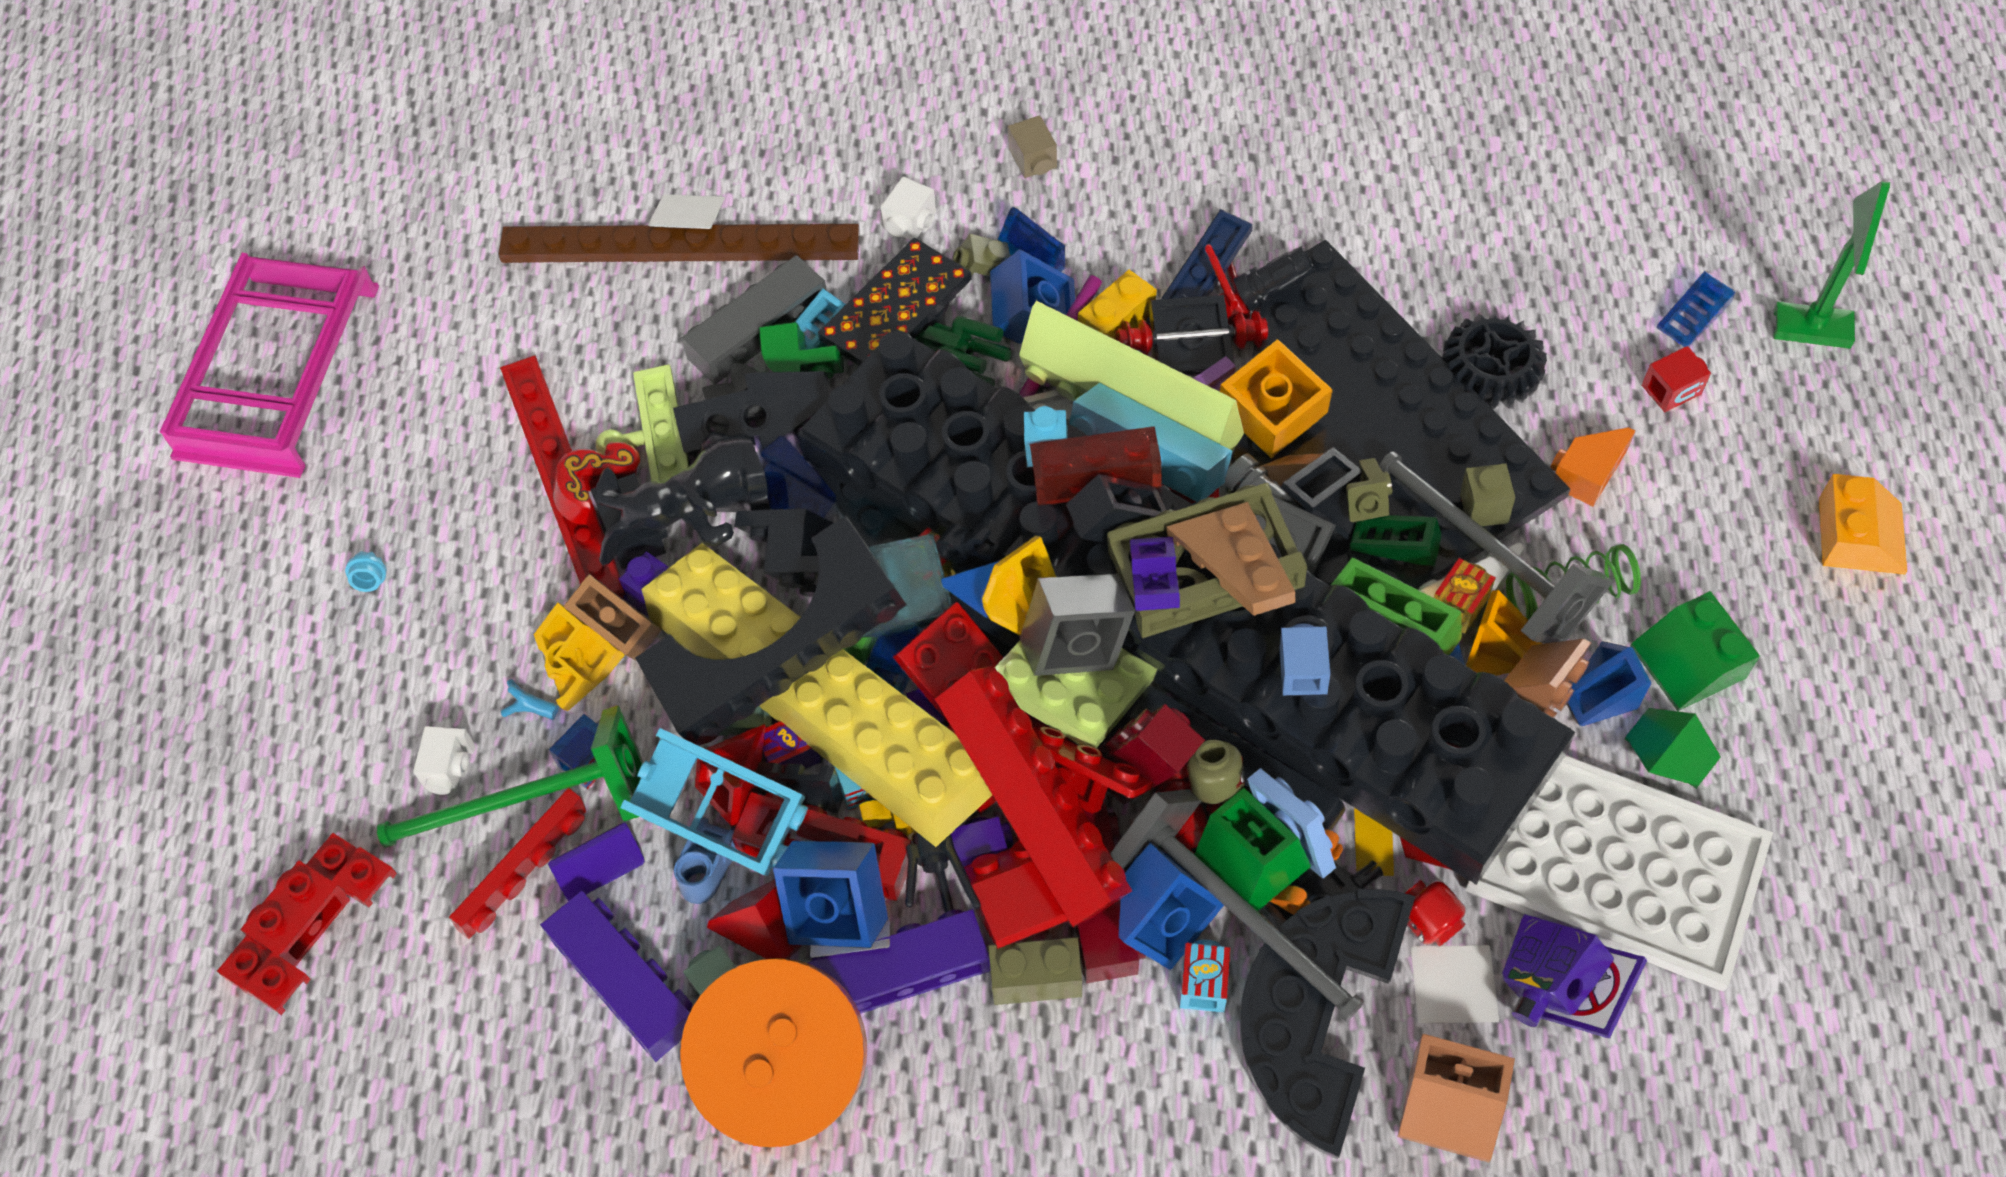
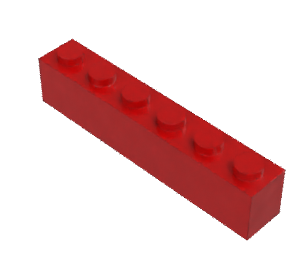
(1033, 794)

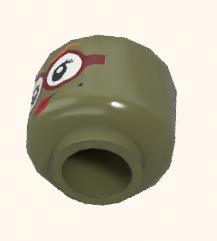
(1216, 772)

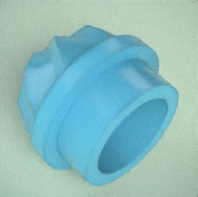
(365, 571)

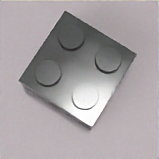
(1076, 624)

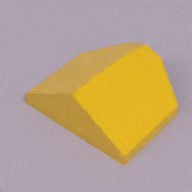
(1014, 582)

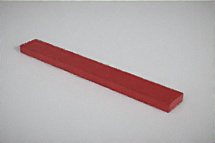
(548, 445)

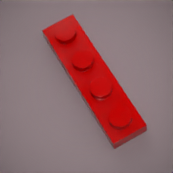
(509, 875)

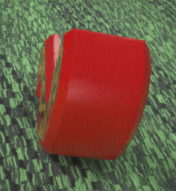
(580, 472)

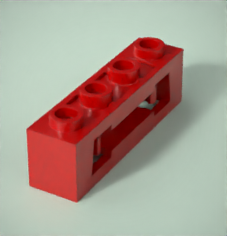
(819, 826)

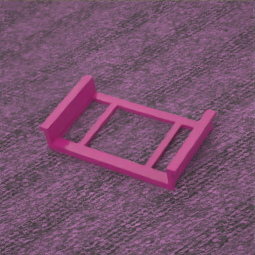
(252, 452)

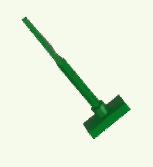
(1820, 321)

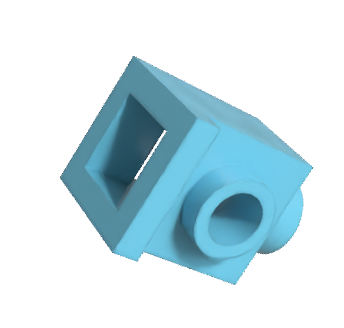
(1043, 426)

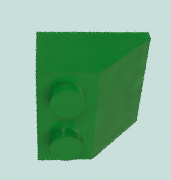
(1695, 651)

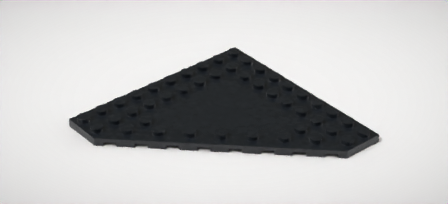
(1396, 398)

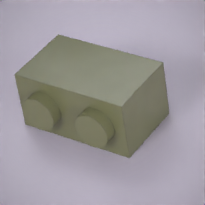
(1036, 971)

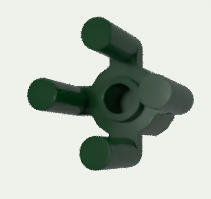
(961, 344)

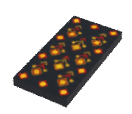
(900, 296)

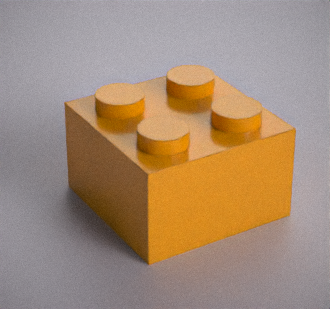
(1277, 397)

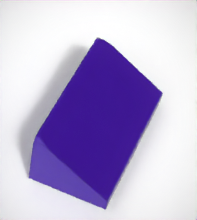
(597, 861)

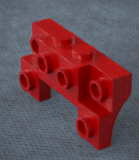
(297, 916)

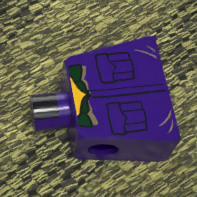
(1552, 968)

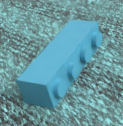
(1188, 459)

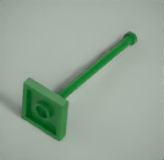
(616, 761)

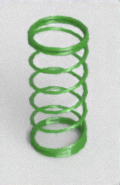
(1529, 598)

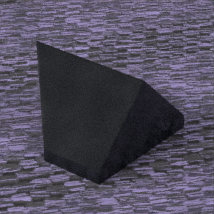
(1322, 489)

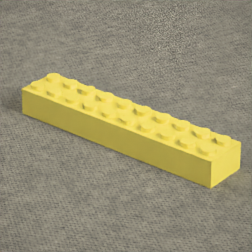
(838, 710)

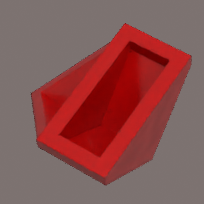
(733, 793)
(756, 923)

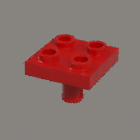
(946, 653)

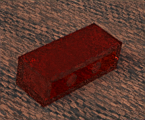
(1069, 464)

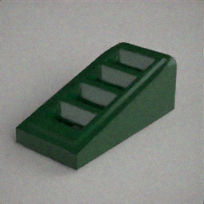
(1407, 551)

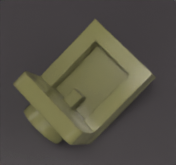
(981, 254)
(1369, 496)

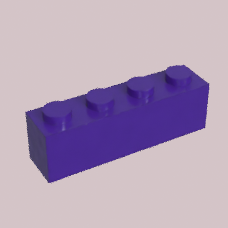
(913, 963)
(618, 974)

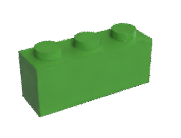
(1403, 604)

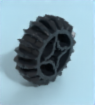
(1500, 349)

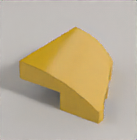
(574, 655)

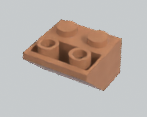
(1546, 673)
(1456, 1097)

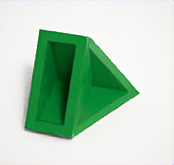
(1673, 745)

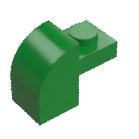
(786, 351)

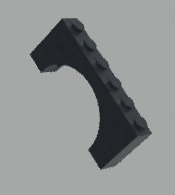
(712, 694)

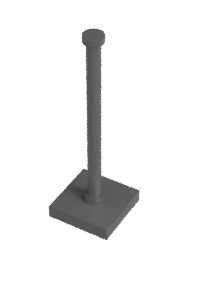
(1563, 605)
(1159, 825)

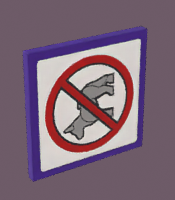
(1607, 999)

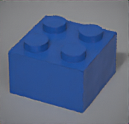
(831, 893)

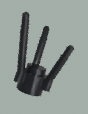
(935, 861)

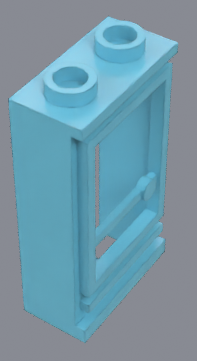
(665, 778)

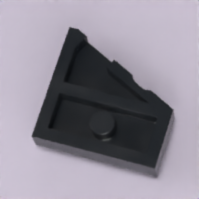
(819, 790)

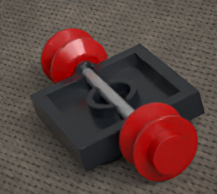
(1192, 332)

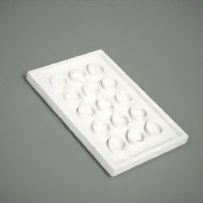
(1633, 870)

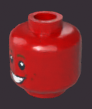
(1435, 912)

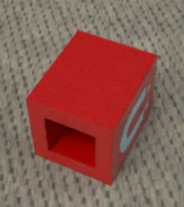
(1676, 378)

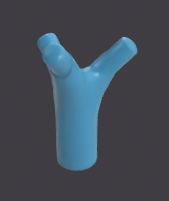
(528, 703)

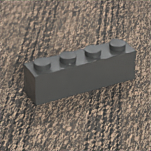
(734, 330)

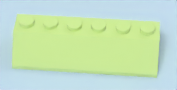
(1079, 358)

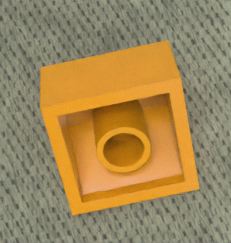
(1861, 526)

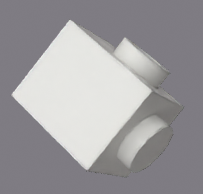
(908, 209)

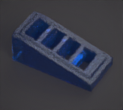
(1711, 288)

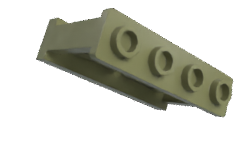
(1206, 596)

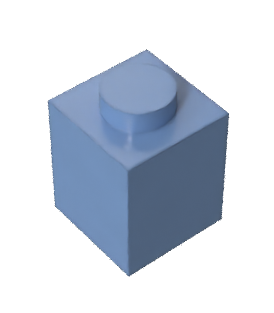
(1304, 660)

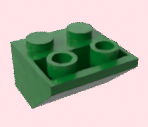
(1251, 849)

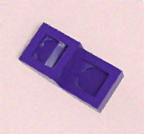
(1154, 574)

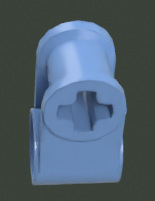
(698, 859)

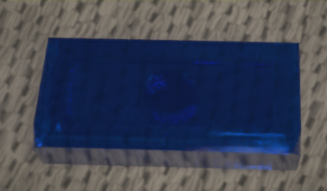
(1028, 236)

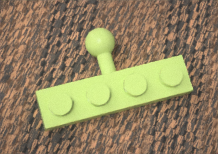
(660, 432)

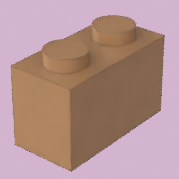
(612, 617)

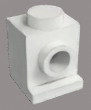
(443, 758)

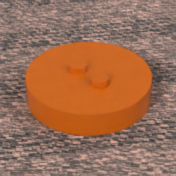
(773, 1052)

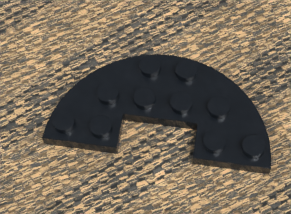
(1289, 1018)

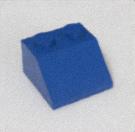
(1019, 284)
(1163, 908)

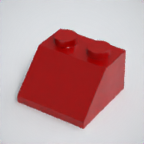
(1012, 896)

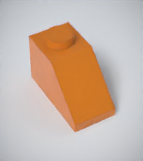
(1592, 462)

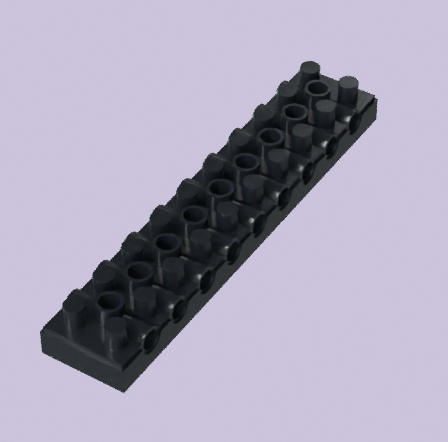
(951, 449)

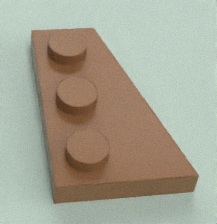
(1239, 555)

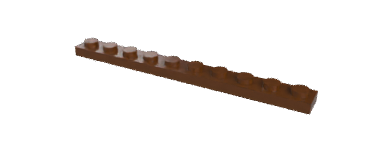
(672, 244)

